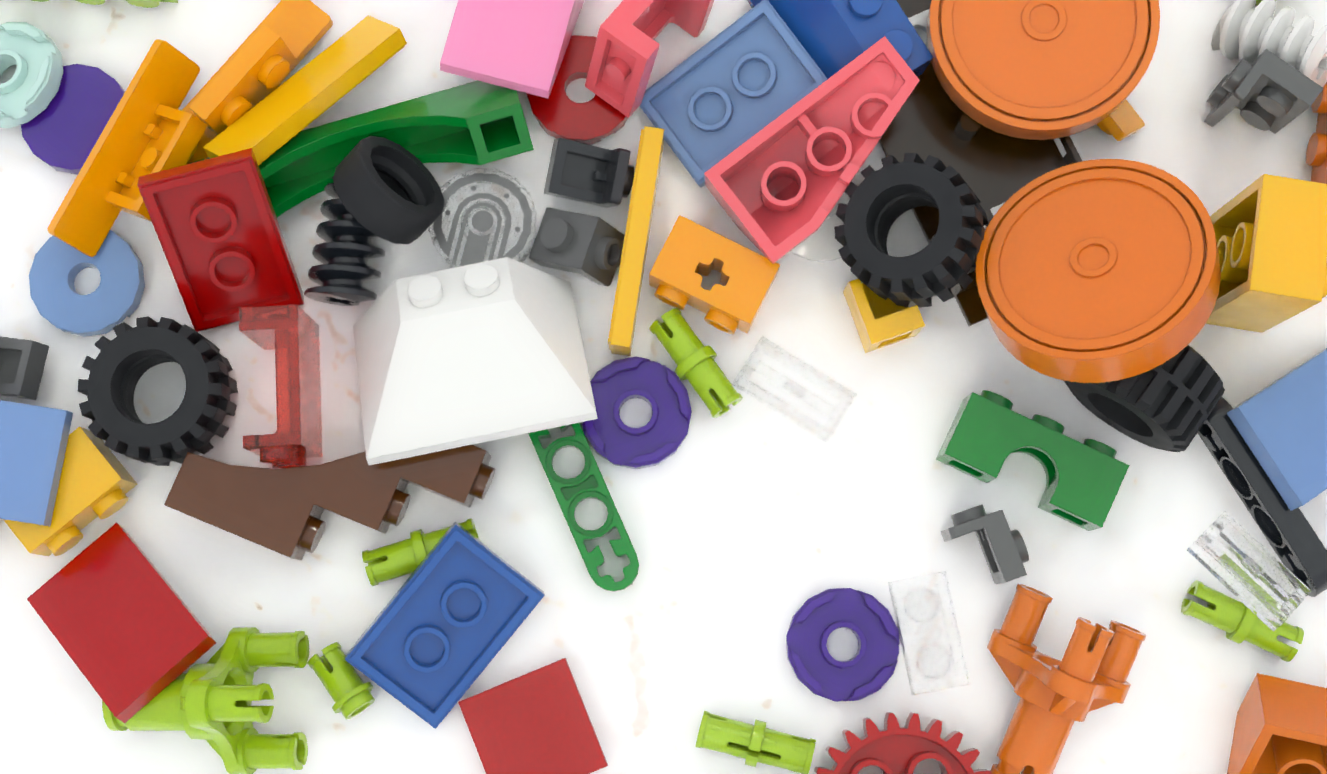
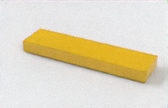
(310, 91)
(636, 241)

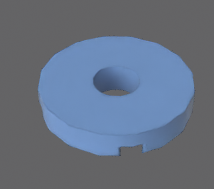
(92, 314)

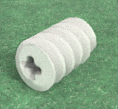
(1249, 31)

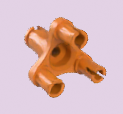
(1055, 690)

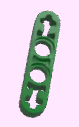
(575, 490)

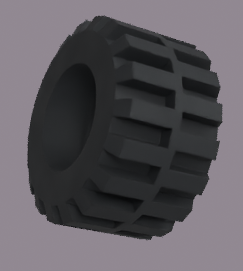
(882, 200)
(121, 366)
(1158, 406)

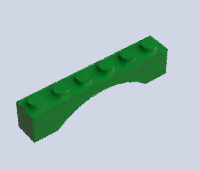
(455, 125)

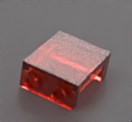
(298, 386)

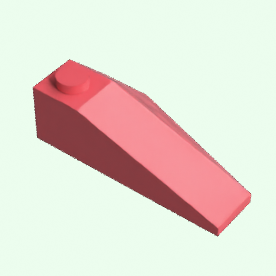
(801, 163)

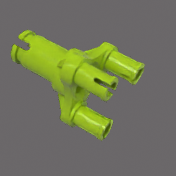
(217, 698)

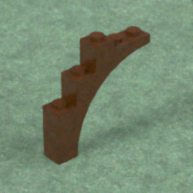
(286, 504)

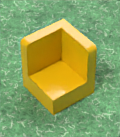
(880, 320)

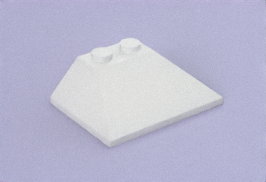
(469, 359)

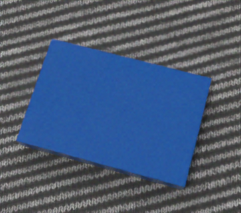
(444, 625)

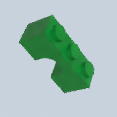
(1079, 475)

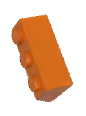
(1280, 729)

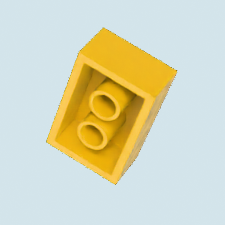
(1271, 253)

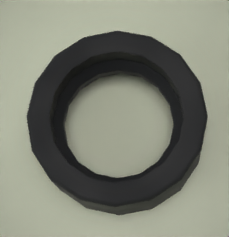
(388, 190)

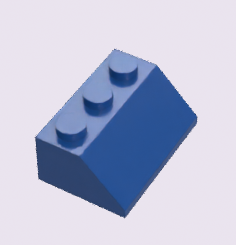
(843, 29)

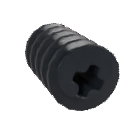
(343, 257)

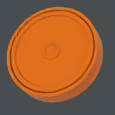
(1041, 62)
(1099, 270)

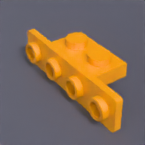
(257, 66)
(138, 140)

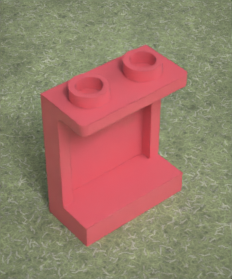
(628, 47)

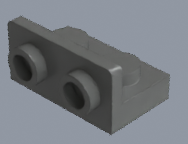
(1265, 92)

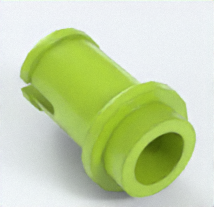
(342, 681)

